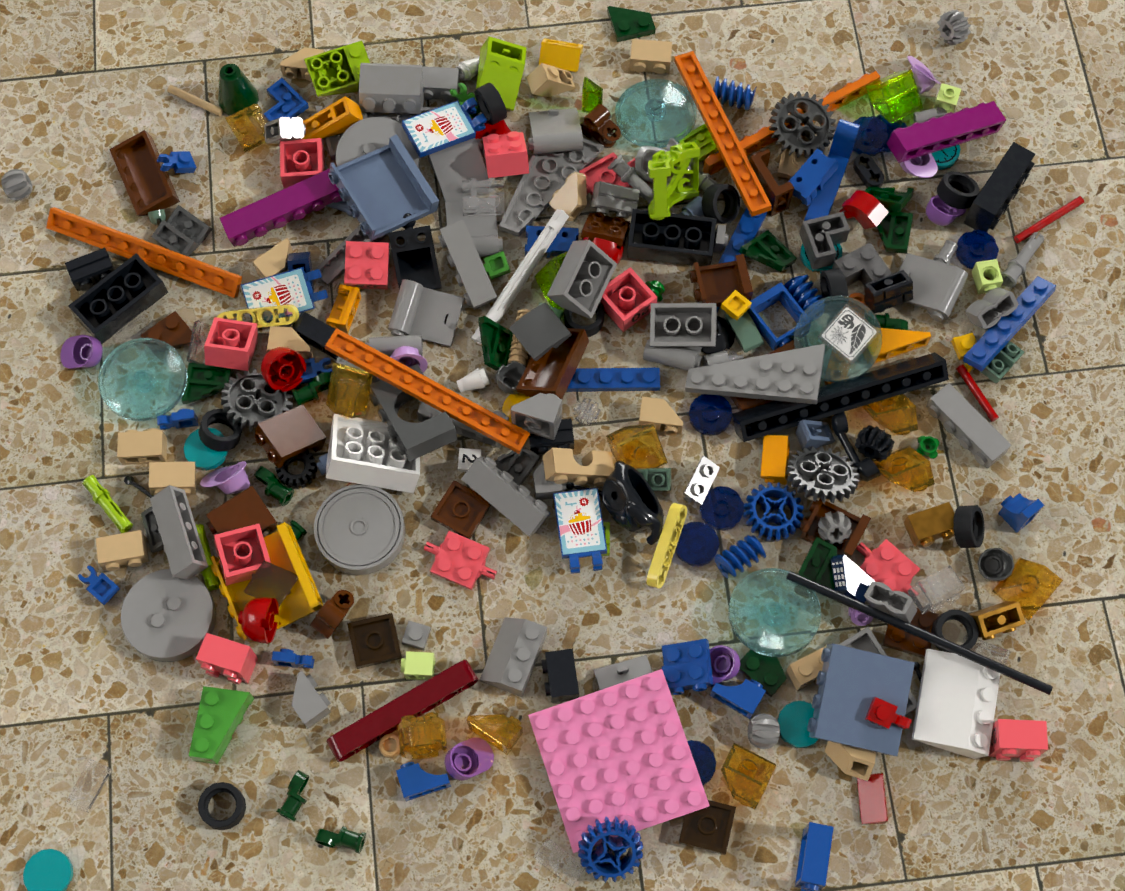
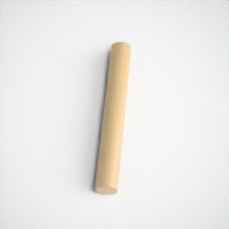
(195, 100)

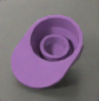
(942, 213)
(81, 352)
(724, 663)
(469, 759)

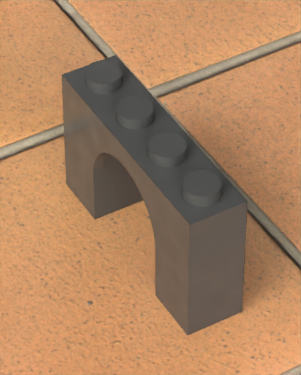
(412, 438)

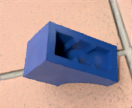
(1019, 511)
(741, 698)
(418, 783)

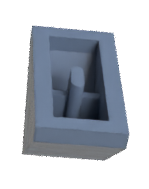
(814, 434)

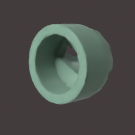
(158, 214)

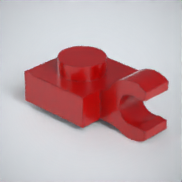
(884, 714)

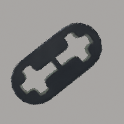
(870, 170)

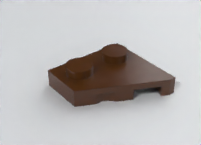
(170, 330)

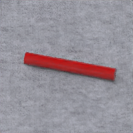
(990, 412)

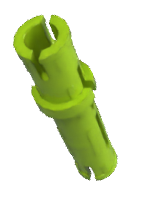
(102, 497)
(210, 580)

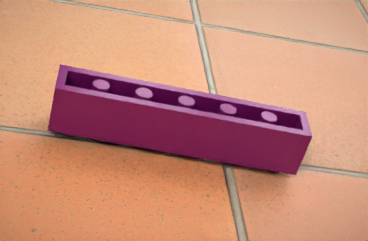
(945, 131)
(280, 208)

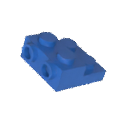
(687, 666)

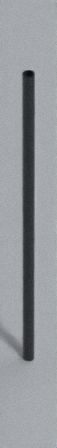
(921, 633)

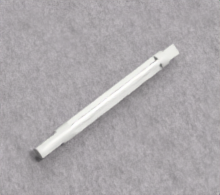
(525, 269)

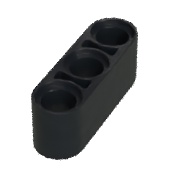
(314, 332)

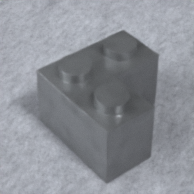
(821, 235)
(862, 265)

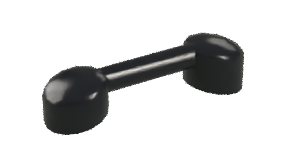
(866, 467)

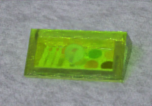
(591, 95)

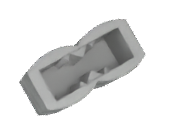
(991, 308)
(891, 602)

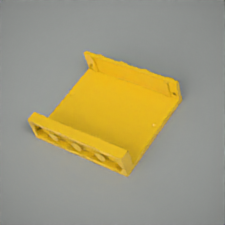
(284, 553)

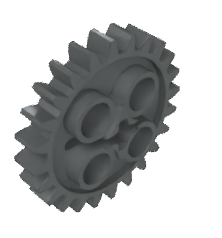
(813, 111)
(256, 400)
(822, 474)

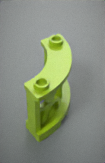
(662, 166)

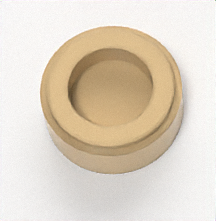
(389, 746)

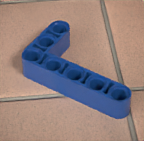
(840, 150)

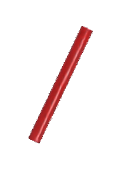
(1048, 219)

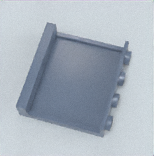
(383, 189)
(846, 691)

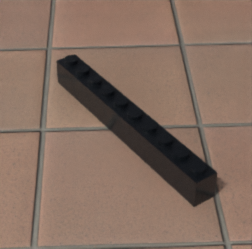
(842, 396)

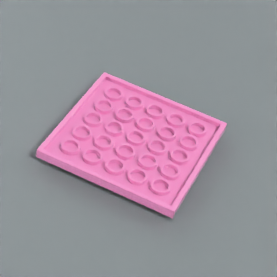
(619, 757)

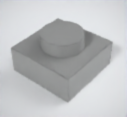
(720, 239)
(416, 635)

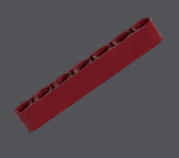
(414, 702)

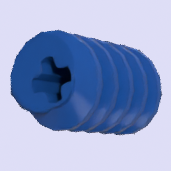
(734, 94)
(801, 291)
(739, 555)

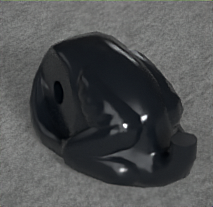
(632, 501)

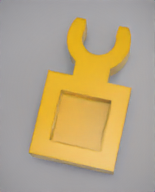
(962, 345)

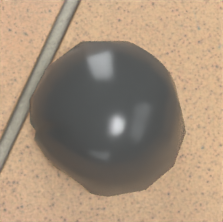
(509, 377)
(995, 564)

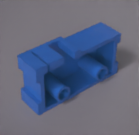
(811, 175)
(559, 245)

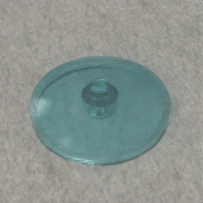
(655, 113)
(815, 320)
(142, 379)
(773, 613)

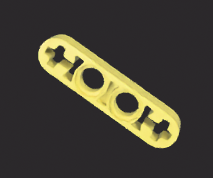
(257, 315)
(666, 545)

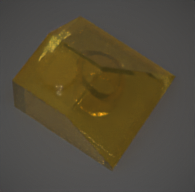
(348, 390)
(895, 414)
(637, 446)
(907, 469)
(1029, 585)
(497, 730)
(746, 775)

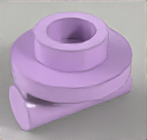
(859, 618)

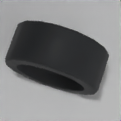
(490, 103)
(961, 182)
(732, 203)
(833, 283)
(591, 329)
(216, 442)
(969, 526)
(964, 618)
(206, 796)

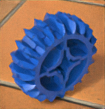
(763, 498)
(626, 839)

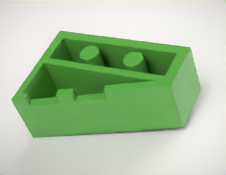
(216, 722)

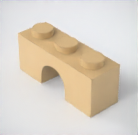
(562, 467)

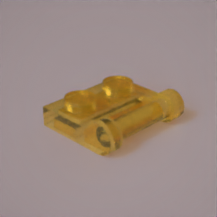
(244, 129)

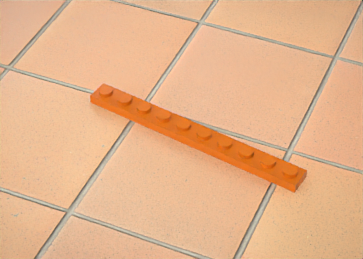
(723, 134)
(762, 138)
(151, 254)
(427, 390)

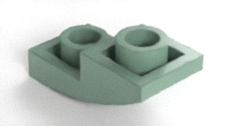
(745, 332)
(1003, 362)
(658, 478)

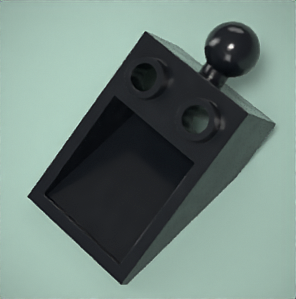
(415, 258)

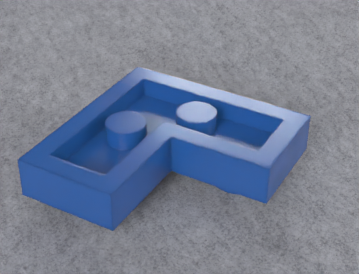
(288, 101)

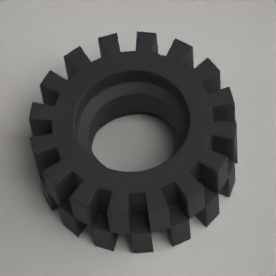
(302, 478)

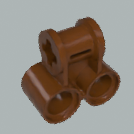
(598, 125)
(332, 613)

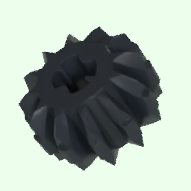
(874, 443)

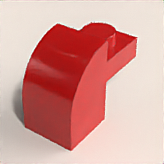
(864, 209)

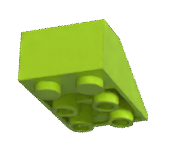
(503, 66)
(337, 69)

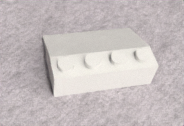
(367, 455)
(956, 704)

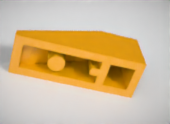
(333, 119)
(900, 341)

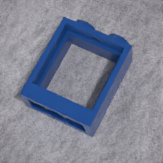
(765, 300)
(814, 857)

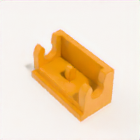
(344, 308)
(775, 459)

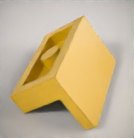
(560, 54)

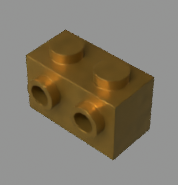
(930, 525)
(998, 618)

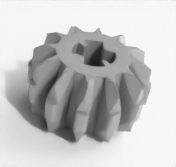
(954, 27)

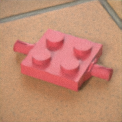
(599, 172)
(460, 560)
(888, 566)

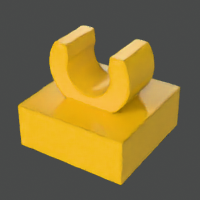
(736, 305)

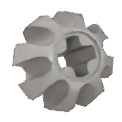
(16, 184)
(834, 527)
(763, 731)

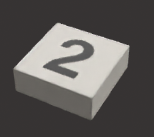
(467, 457)

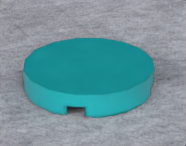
(204, 457)
(794, 723)
(48, 871)

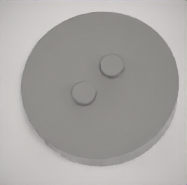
(369, 136)
(359, 529)
(167, 616)

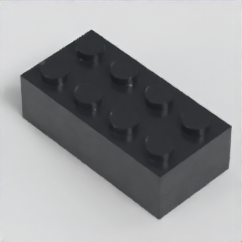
(1000, 188)
(672, 239)
(118, 298)

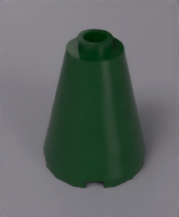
(235, 90)

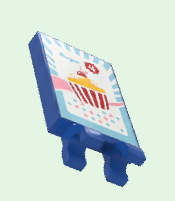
(443, 127)
(282, 289)
(580, 527)

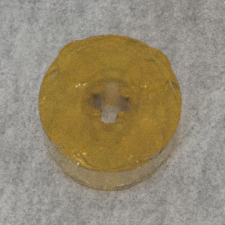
(422, 736)

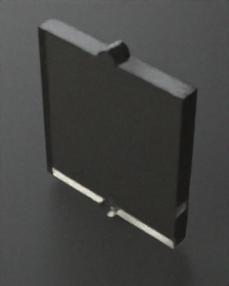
(271, 582)

